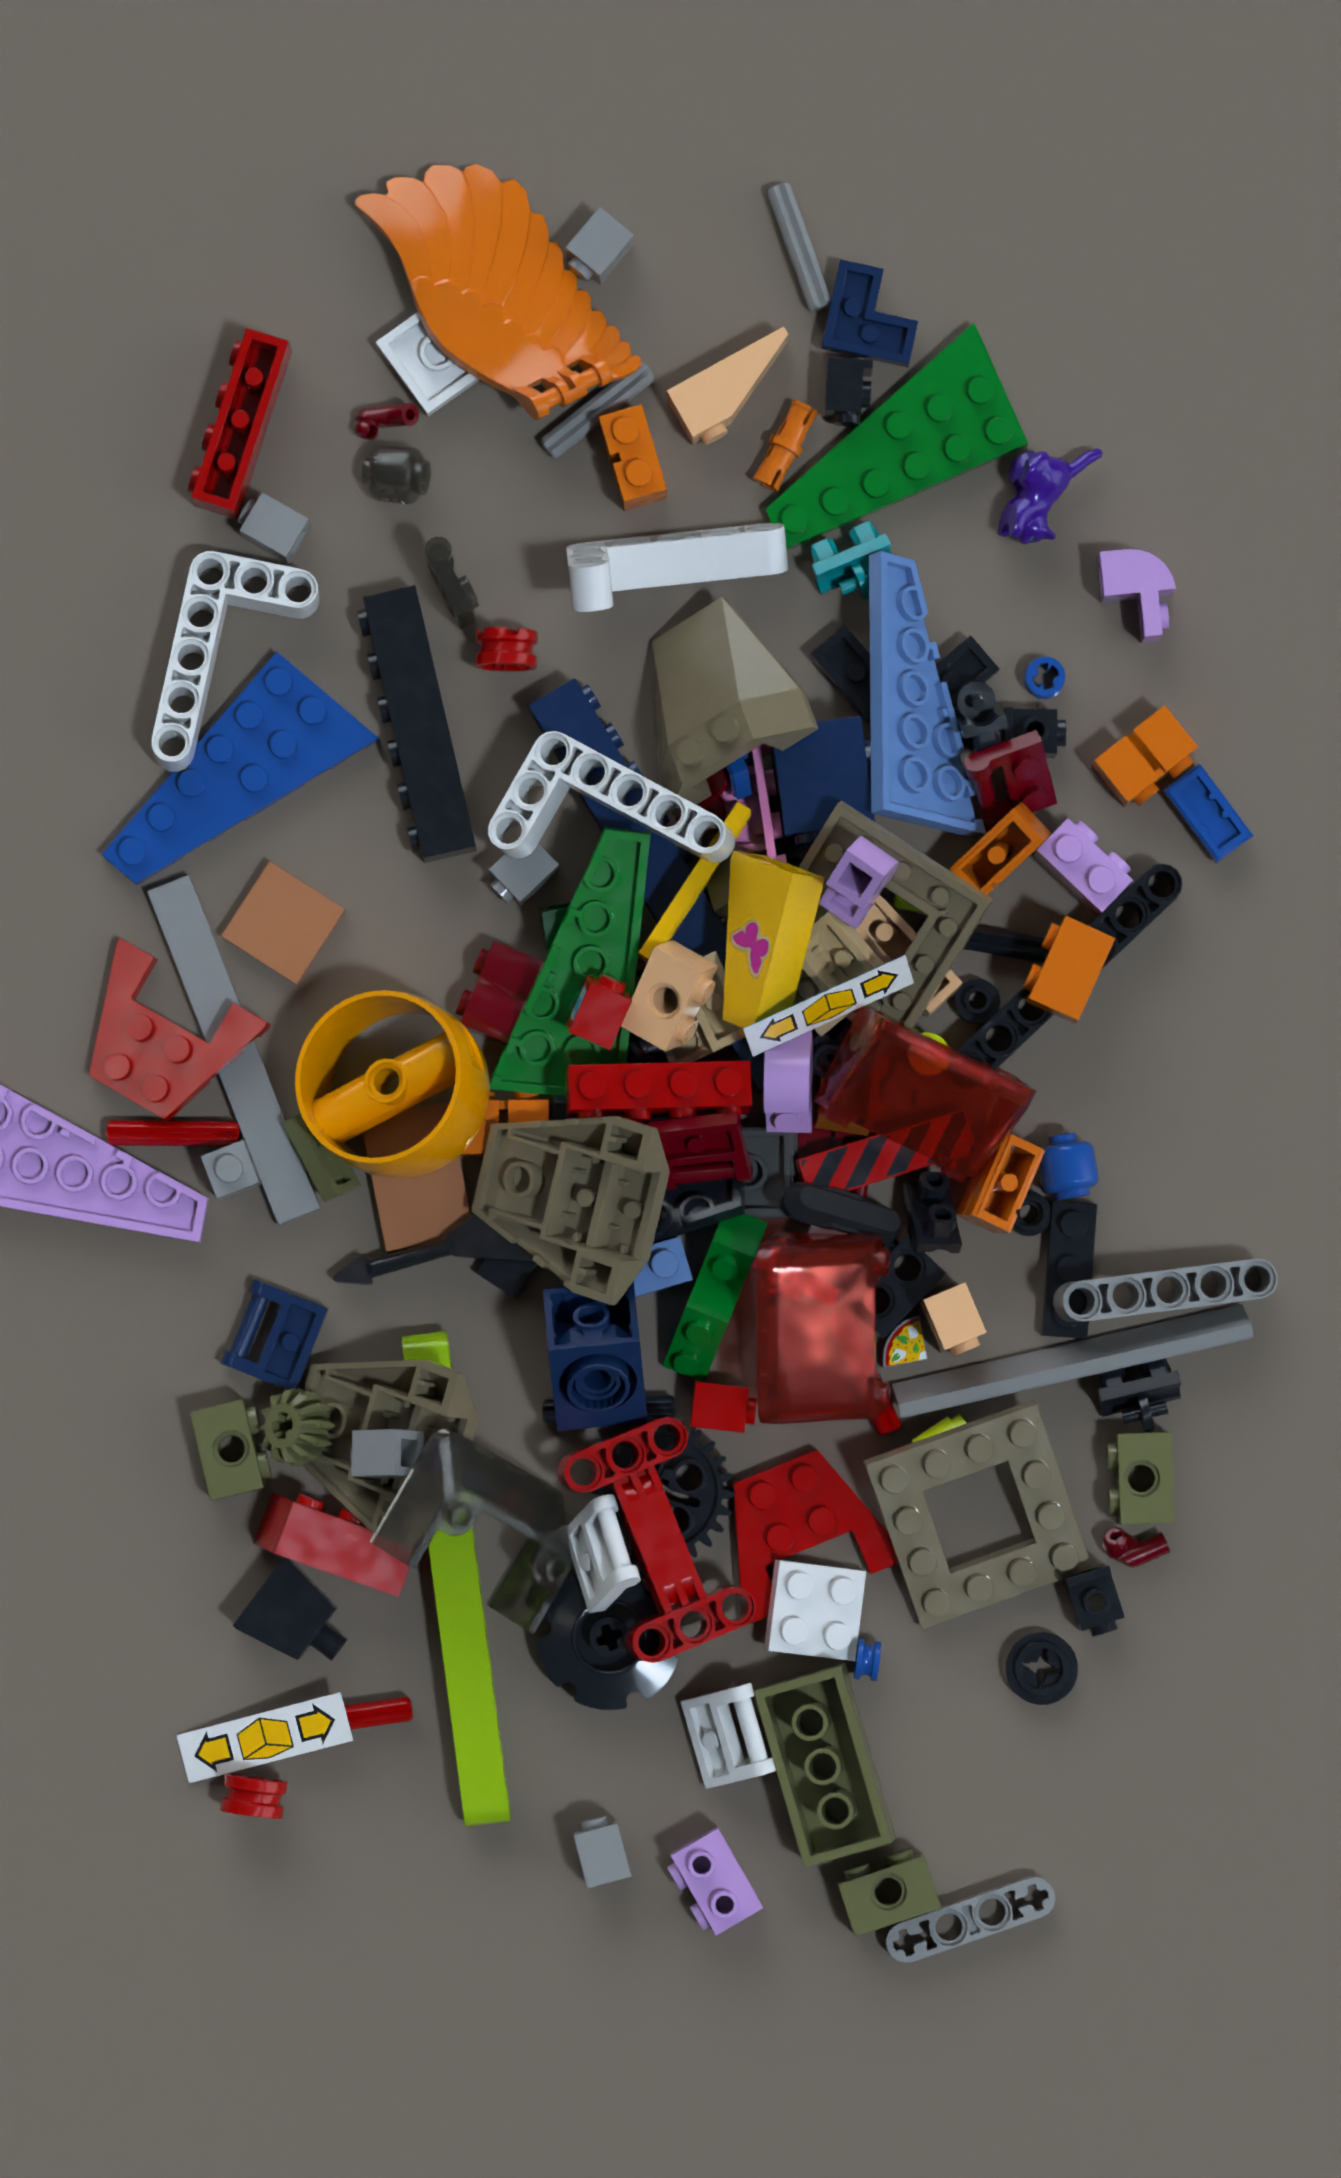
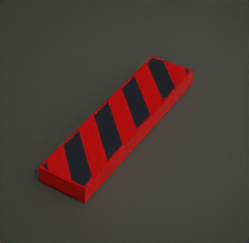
(859, 1163)

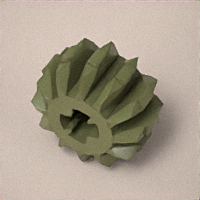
(296, 1427)

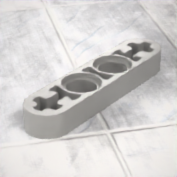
(968, 1913)

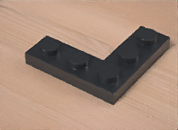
(848, 667)

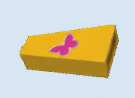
(767, 935)

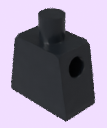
(291, 1614)

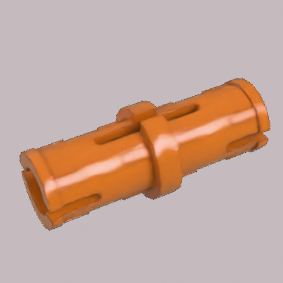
(785, 446)

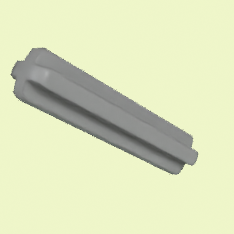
(799, 247)
(587, 416)

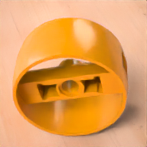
(422, 1072)

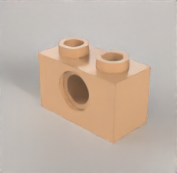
(652, 1014)
(953, 1319)

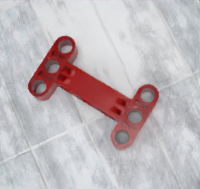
(657, 1540)

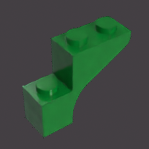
(714, 1296)

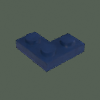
(855, 326)

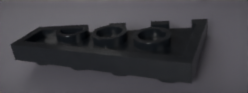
(699, 1206)

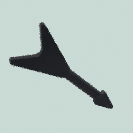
(468, 1240)

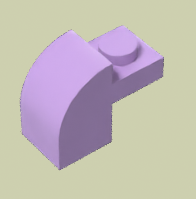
(1138, 577)
(858, 881)
(788, 1085)

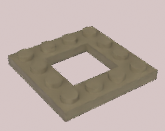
(949, 901)
(906, 1472)

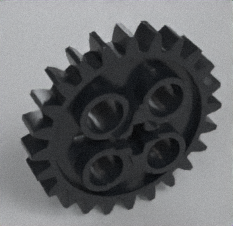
(709, 1492)

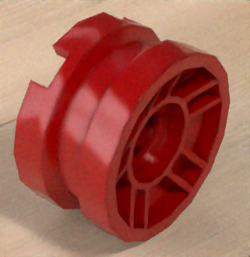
(506, 649)
(254, 1796)

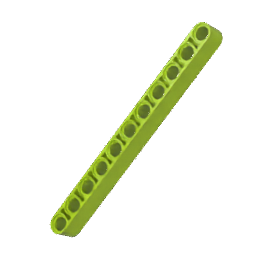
(465, 1649)

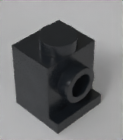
(846, 390)
(1053, 730)
(1085, 1584)

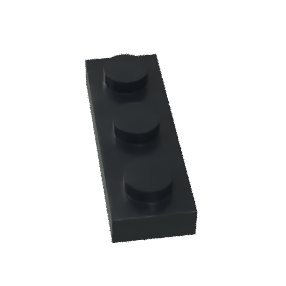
(1068, 1260)

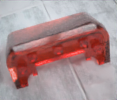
(922, 1094)
(819, 1327)

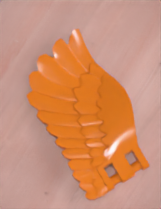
(497, 286)

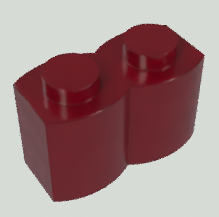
(499, 992)

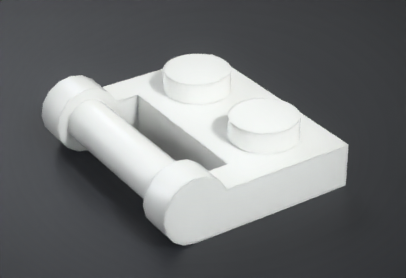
(600, 1554)
(717, 1739)

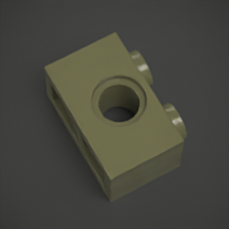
(210, 1429)
(1157, 1501)
(915, 1897)

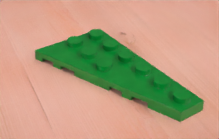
(925, 434)
(593, 939)

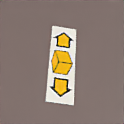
(828, 1005)
(264, 1737)

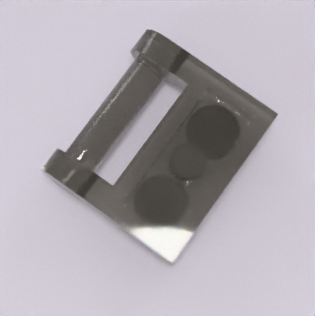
(456, 592)

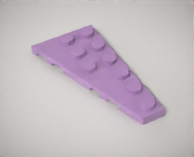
(78, 1177)

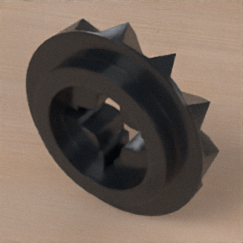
(1053, 1686)

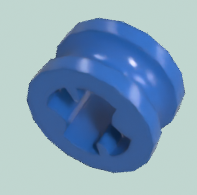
(1032, 672)
(867, 1660)

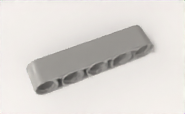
(1186, 1290)

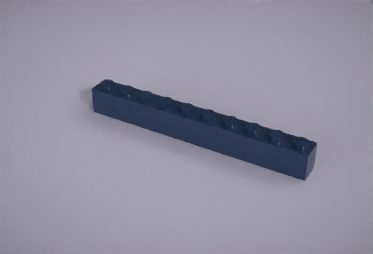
(572, 712)

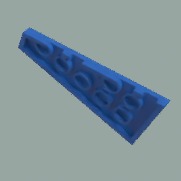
(254, 755)

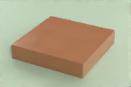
(283, 923)

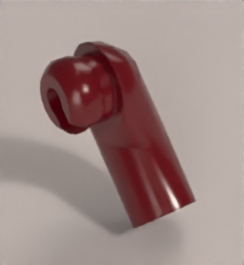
(384, 417)
(1132, 1551)

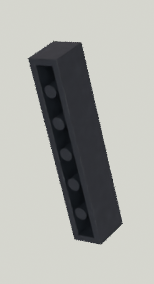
(419, 724)

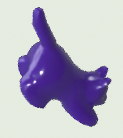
(1038, 485)

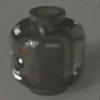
(396, 474)

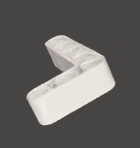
(672, 559)
(206, 639)
(609, 792)

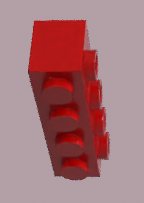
(241, 423)
(658, 1089)

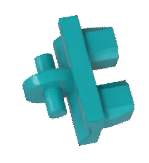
(850, 567)

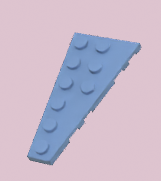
(911, 713)

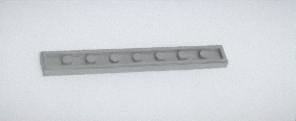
(245, 1078)
(1072, 1361)

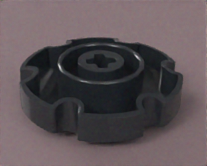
(601, 1674)

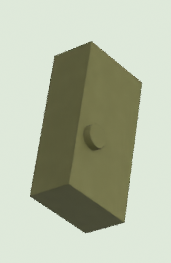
(825, 1765)

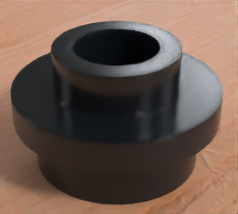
(972, 1015)
(1043, 1215)

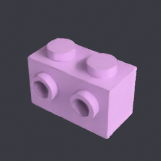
(1083, 866)
(715, 1881)

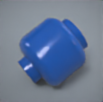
(1068, 1167)

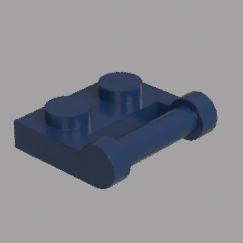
(289, 1339)

